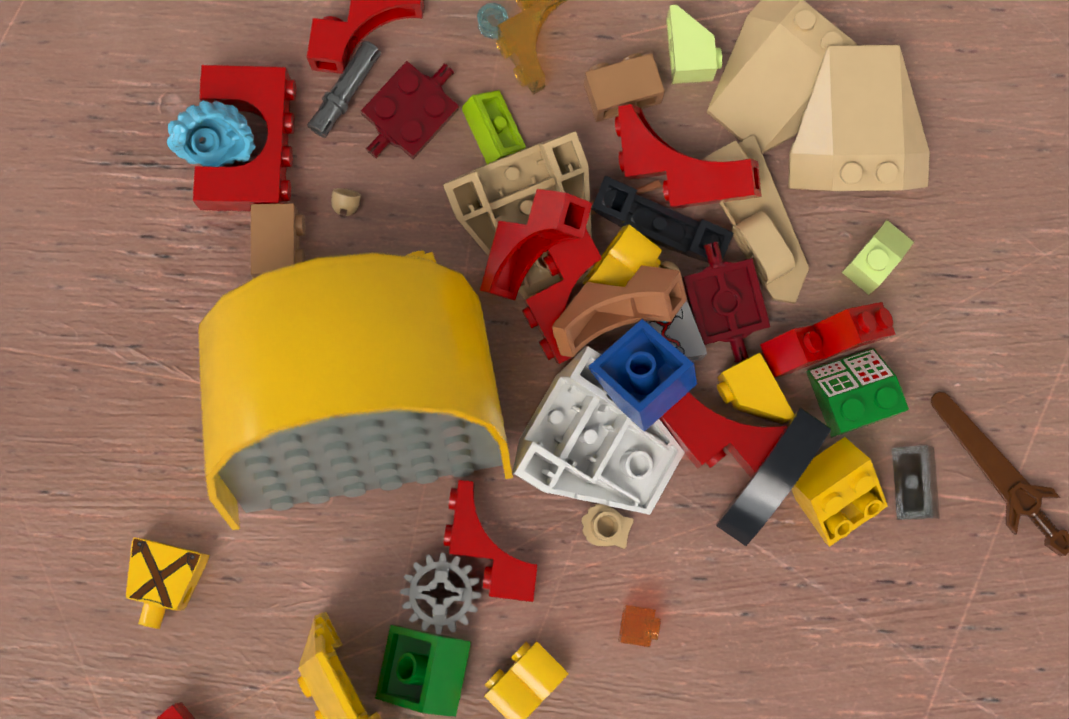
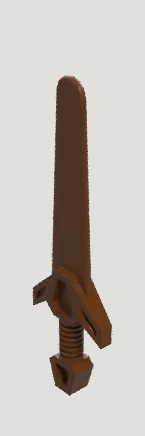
(1017, 492)

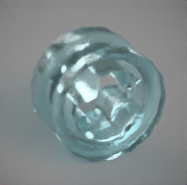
(490, 9)

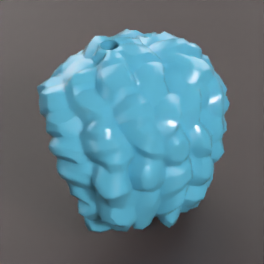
(224, 134)

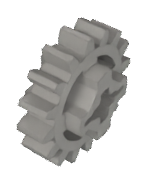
(440, 610)

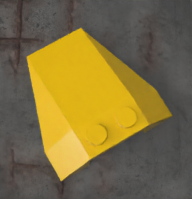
(325, 676)

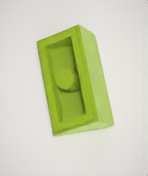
(492, 125)

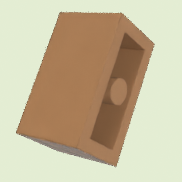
(623, 83)
(275, 237)

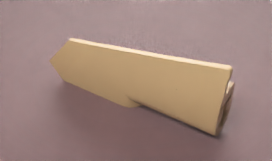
(764, 228)

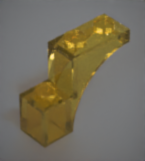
(518, 41)

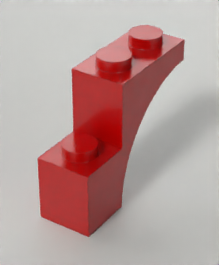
(335, 41)
(517, 246)
(569, 261)
(827, 338)
(466, 537)

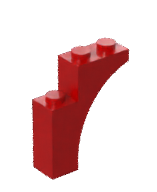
(688, 179)
(706, 433)

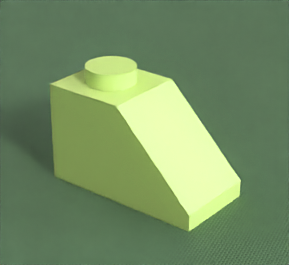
(691, 48)
(878, 257)

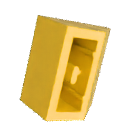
(839, 491)

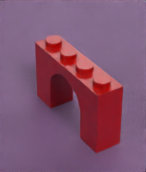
(267, 94)

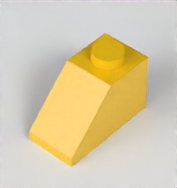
(754, 390)

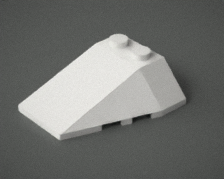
(590, 448)

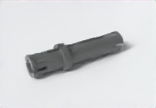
(336, 100)

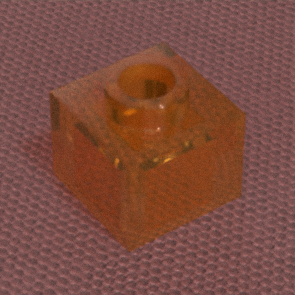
(638, 626)

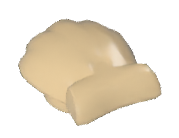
(606, 526)

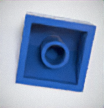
(644, 374)

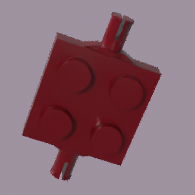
(409, 110)
(726, 301)

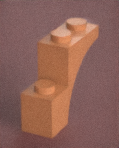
(598, 308)

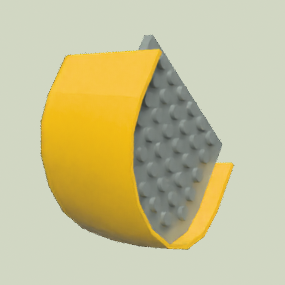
(345, 383)

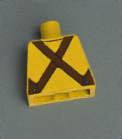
(162, 578)

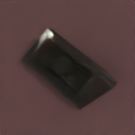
(915, 483)

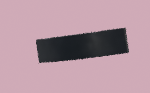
(658, 223)
(774, 477)

